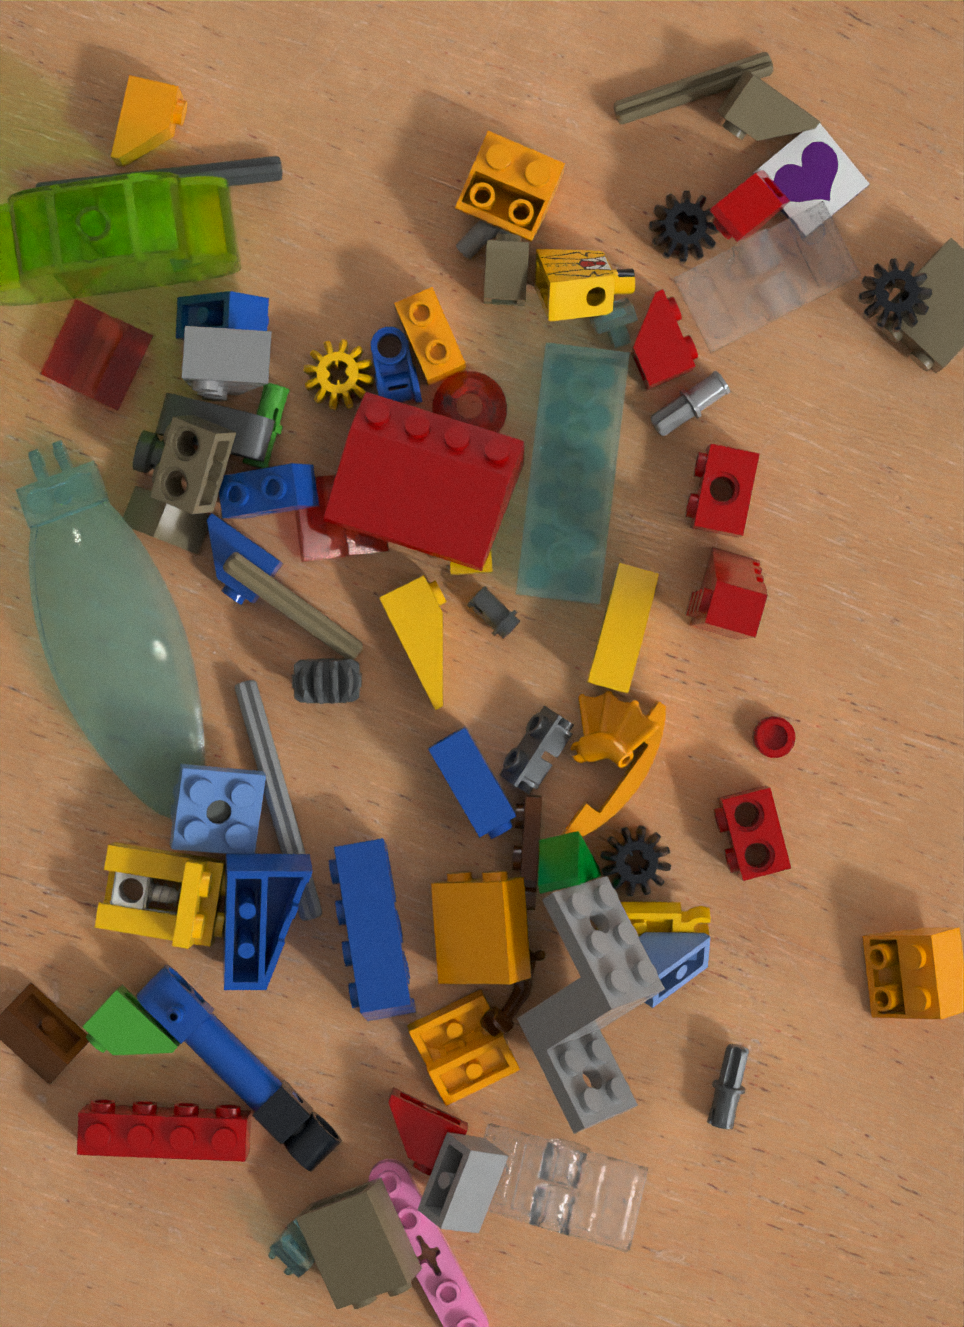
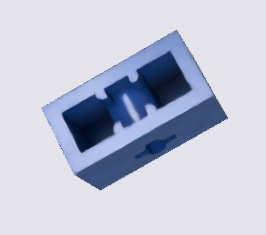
(268, 491)

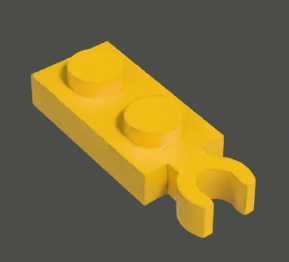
(666, 917)

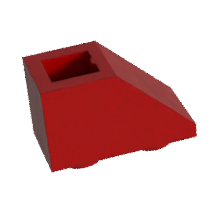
(748, 207)
(660, 347)

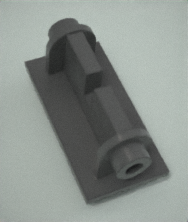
(544, 733)

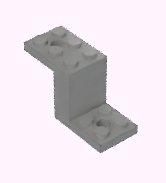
(568, 1024)

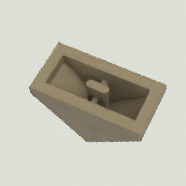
(166, 521)

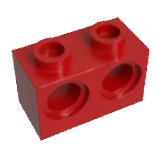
(763, 829)

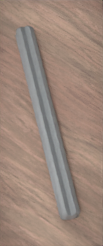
(275, 786)

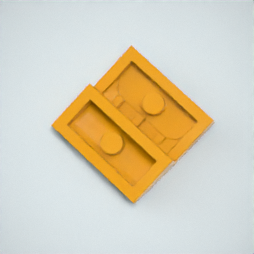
(459, 1050)

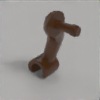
(501, 1020)

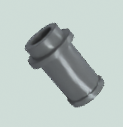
(494, 612)

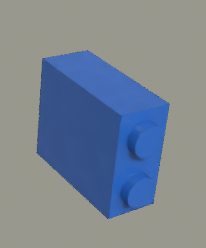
(473, 783)

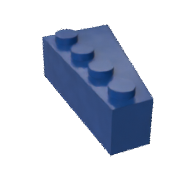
(372, 930)

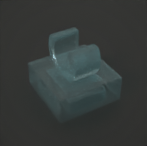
(615, 322)
(292, 1250)

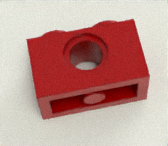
(736, 468)

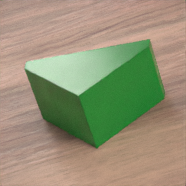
(565, 862)

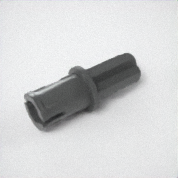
(728, 1087)

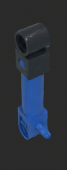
(274, 1102)

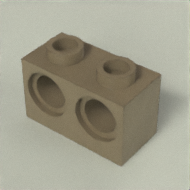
(201, 468)

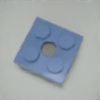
(216, 809)

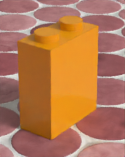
(480, 929)

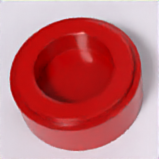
(774, 737)

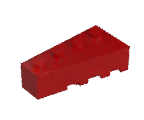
(729, 596)

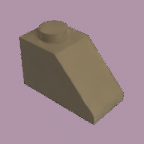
(762, 111)

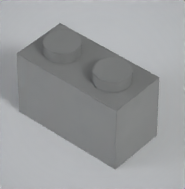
(462, 1183)

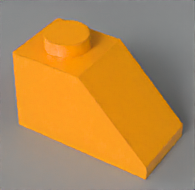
(146, 118)

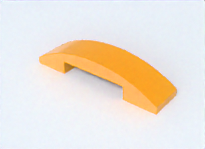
(589, 819)

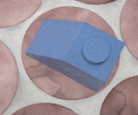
(676, 958)

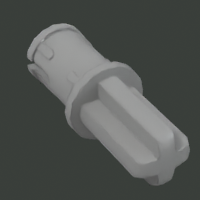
(689, 404)

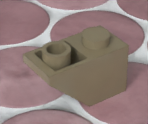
(506, 270)

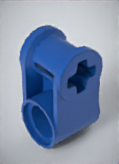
(396, 370)

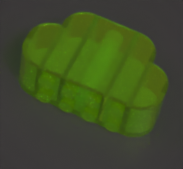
(115, 236)

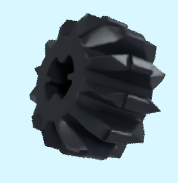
(680, 240)
(911, 294)
(646, 851)

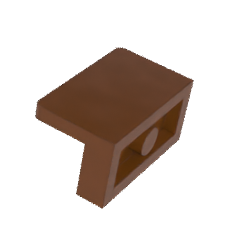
(41, 1033)

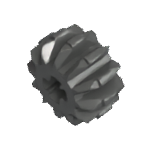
(326, 680)

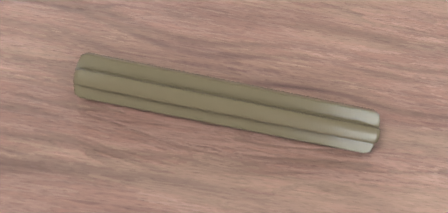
(690, 88)
(292, 606)

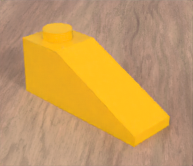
(419, 625)

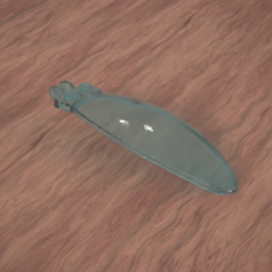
(111, 631)

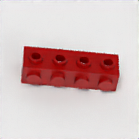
(164, 1131)

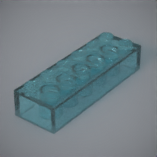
(572, 474)

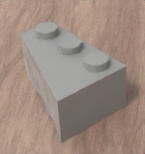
(225, 361)

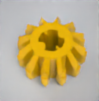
(324, 377)

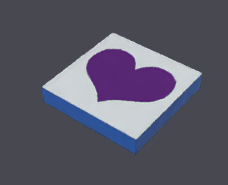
(814, 171)

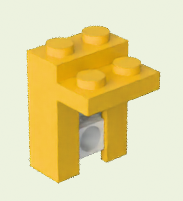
(200, 899)

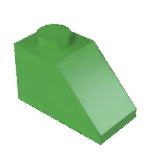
(127, 1028)

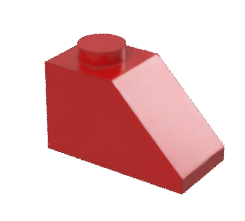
(422, 1128)

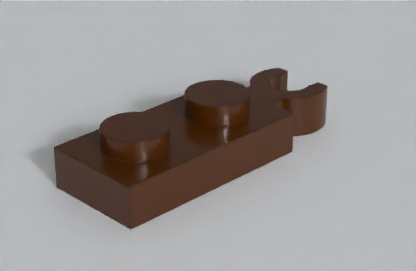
(527, 855)

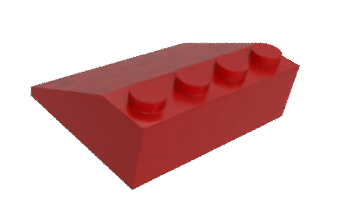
(424, 481)

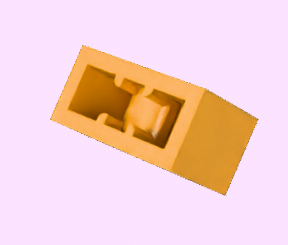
(430, 336)

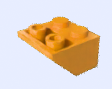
(510, 186)
(915, 973)

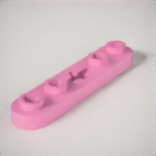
(448, 1289)

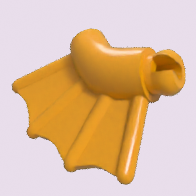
(610, 729)

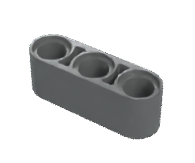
(251, 430)

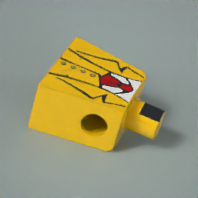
(578, 283)

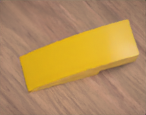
(623, 628)

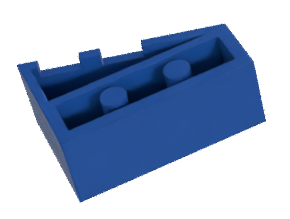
(258, 911)

